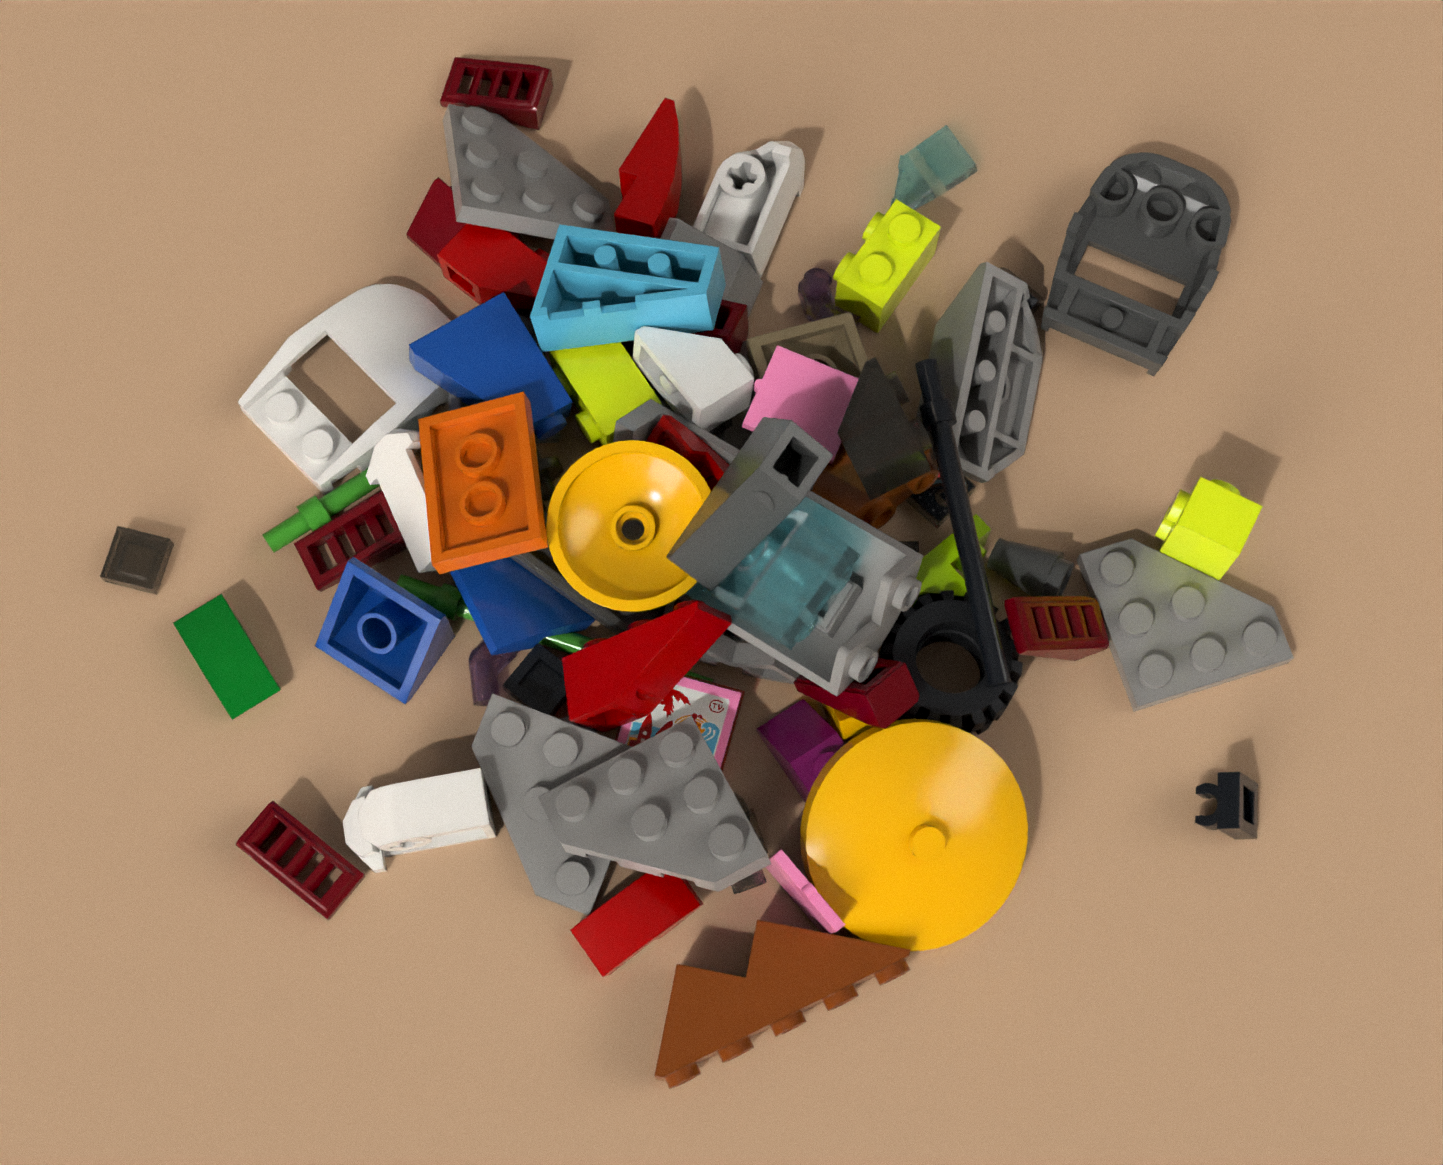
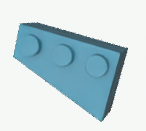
(613, 283)

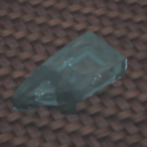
(932, 169)

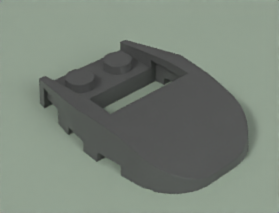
(1154, 218)

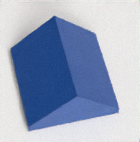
(383, 631)

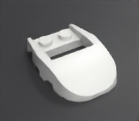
(376, 334)

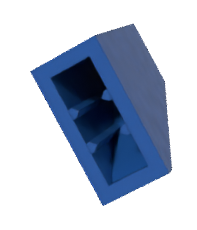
(492, 357)

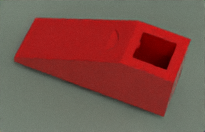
(493, 262)
(635, 670)

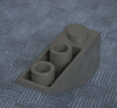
(750, 500)

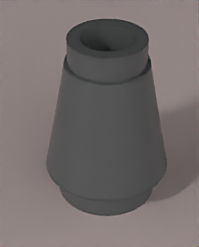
(1031, 568)

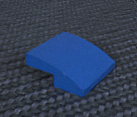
(515, 606)

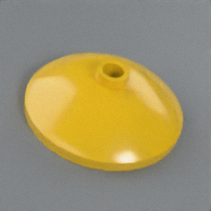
(595, 502)

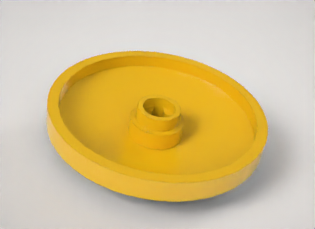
(914, 834)

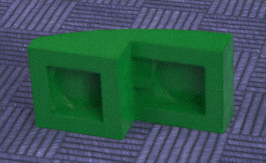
(226, 656)

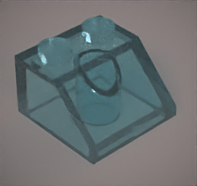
(787, 579)

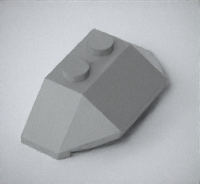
(988, 369)

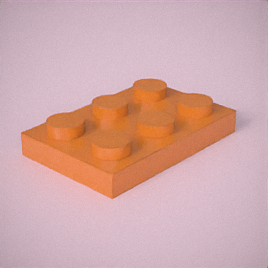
(482, 483)

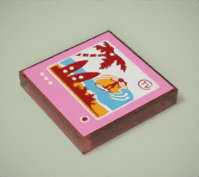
(709, 703)

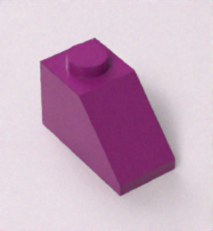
(800, 744)

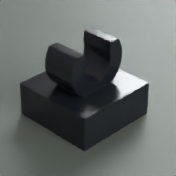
(1236, 805)

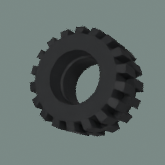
(950, 622)

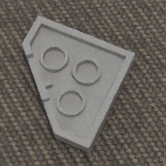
(512, 182)
(1177, 626)
(523, 758)
(659, 813)

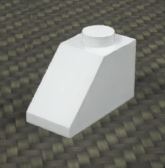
(694, 374)

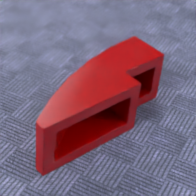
(652, 177)

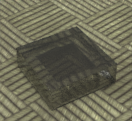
(137, 560)

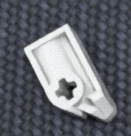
(753, 199)
(399, 471)
(418, 816)

